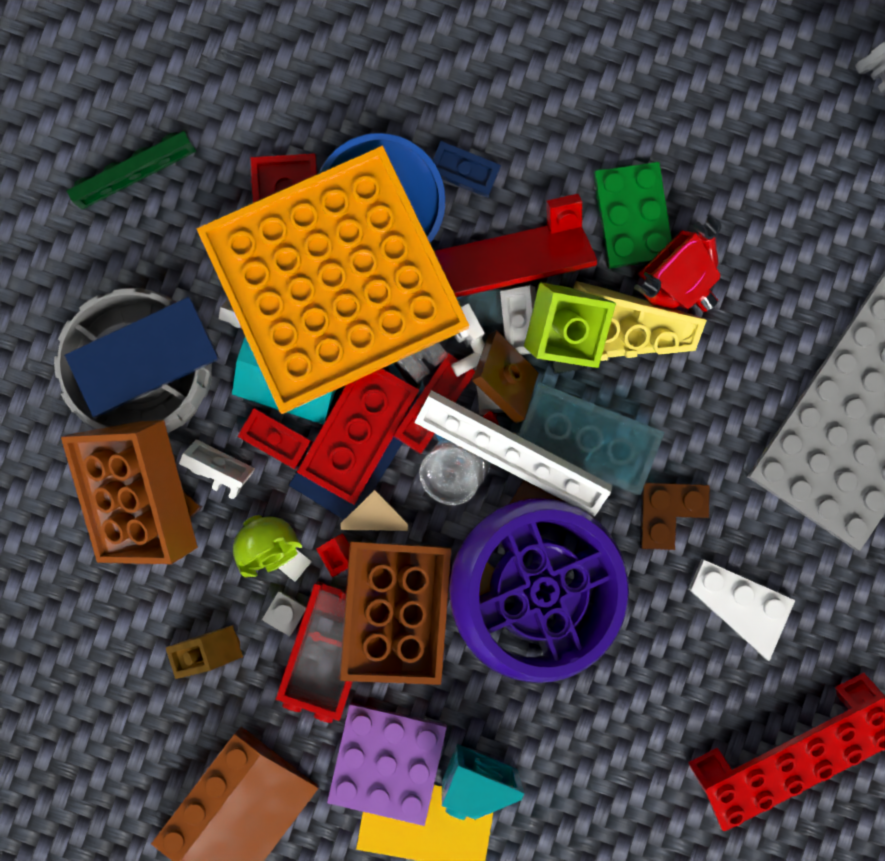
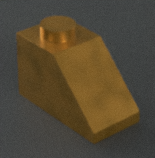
(204, 652)

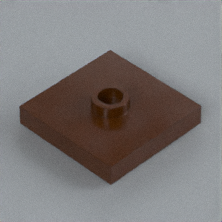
(505, 376)

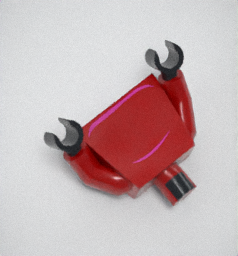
(684, 270)

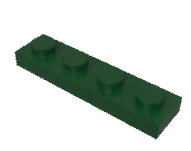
(141, 165)

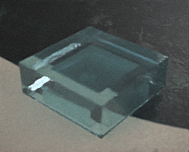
(487, 307)

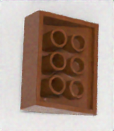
(130, 493)
(395, 613)
(237, 806)

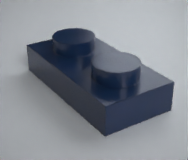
(466, 169)

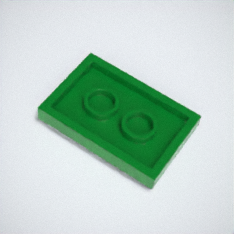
(632, 213)

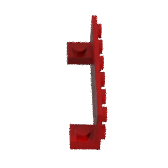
(521, 255)
(798, 762)

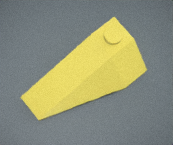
(644, 327)

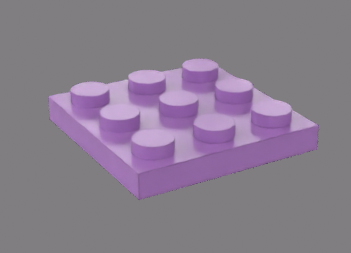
(387, 764)

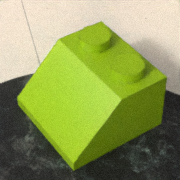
(568, 325)

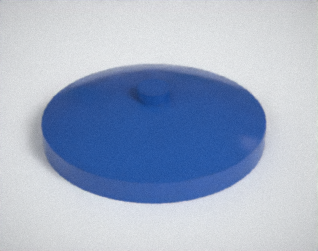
(414, 169)

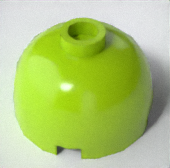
(264, 543)

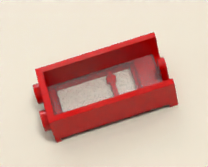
(315, 660)

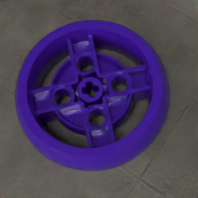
(562, 648)

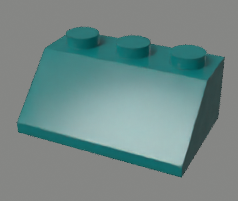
(251, 385)
(478, 784)

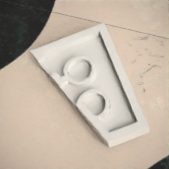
(745, 606)

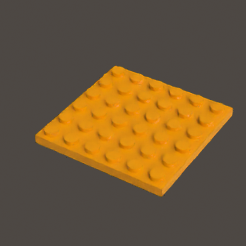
(332, 279)

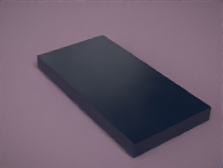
(142, 357)

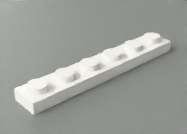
(513, 453)

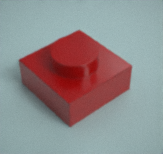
(335, 554)

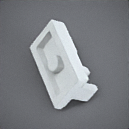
(216, 465)

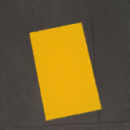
(439, 840)

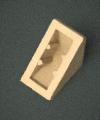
(374, 514)

